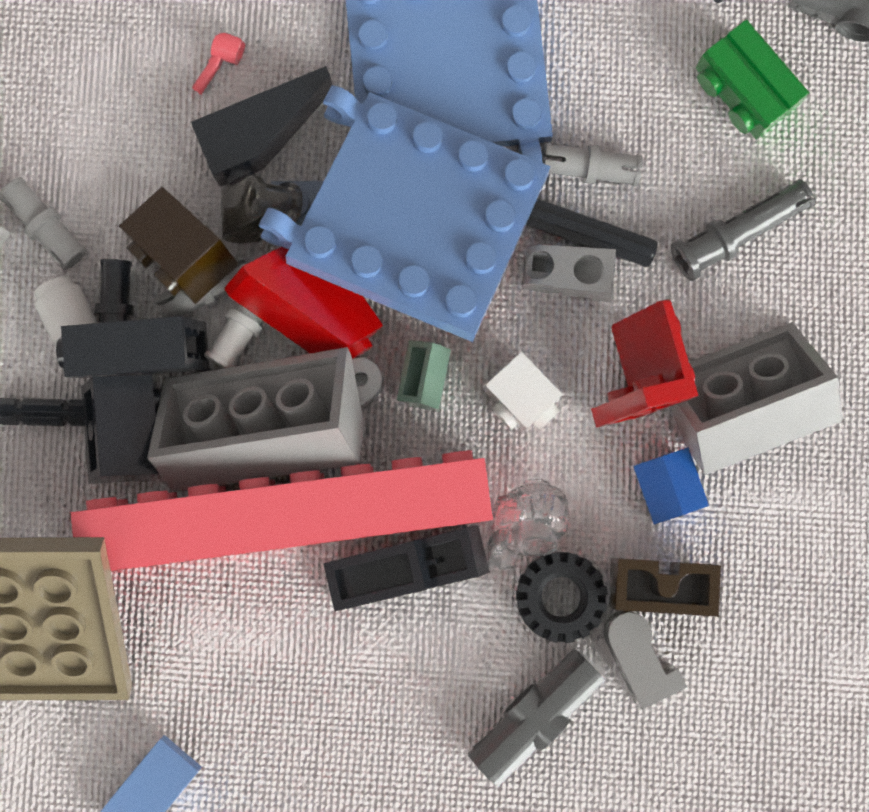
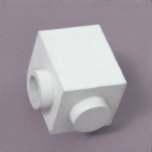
(523, 395)

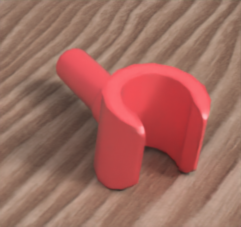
(224, 48)

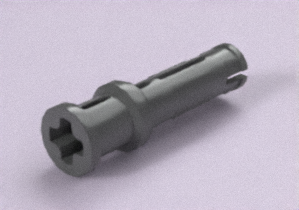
(723, 239)

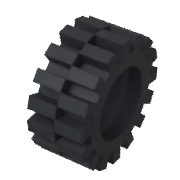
(591, 603)

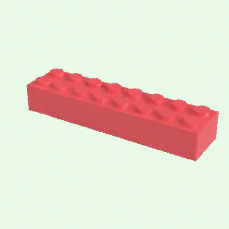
(289, 515)

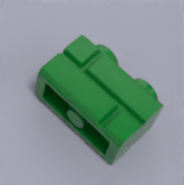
(750, 80)

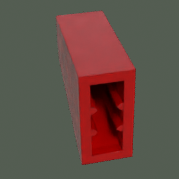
(304, 306)

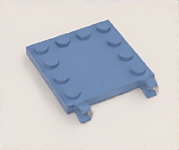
(458, 63)
(413, 213)

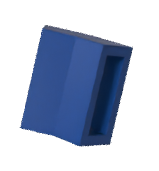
(671, 486)

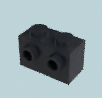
(119, 427)

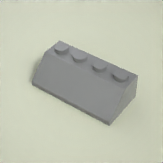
(258, 421)

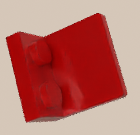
(652, 365)

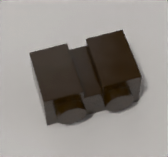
(178, 245)
(685, 590)

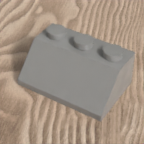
(757, 398)

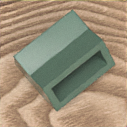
(424, 375)

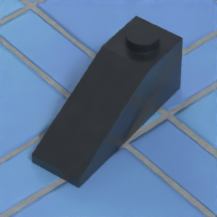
(254, 131)

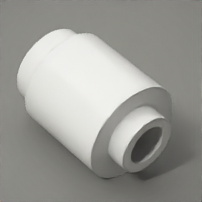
(62, 304)

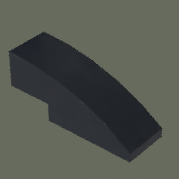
(406, 568)

